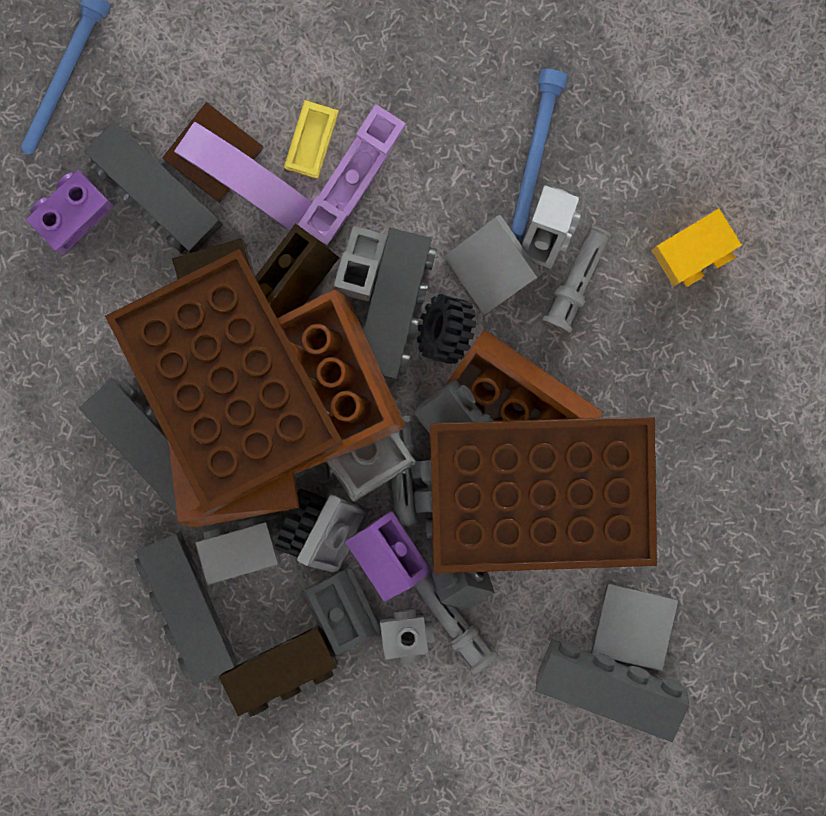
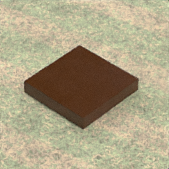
(223, 128)

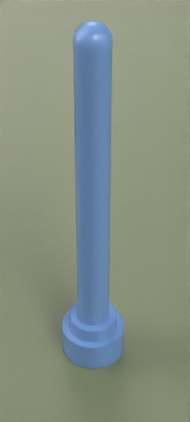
(91, 12)
(551, 85)

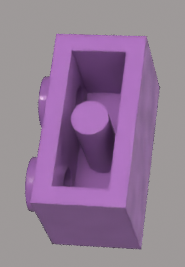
(69, 211)
(384, 552)

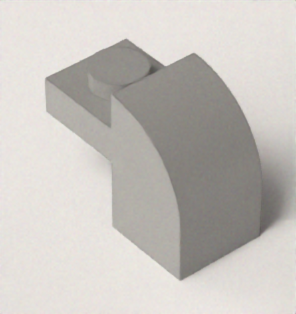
(360, 264)

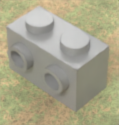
(551, 226)
(237, 551)

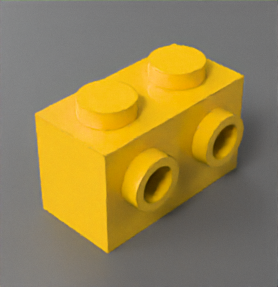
(696, 248)

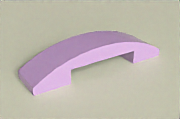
(353, 175)
(243, 176)

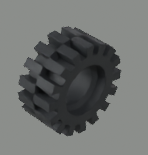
(446, 329)
(300, 522)

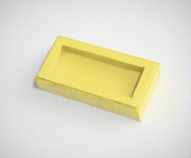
(311, 139)

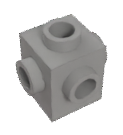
(396, 646)

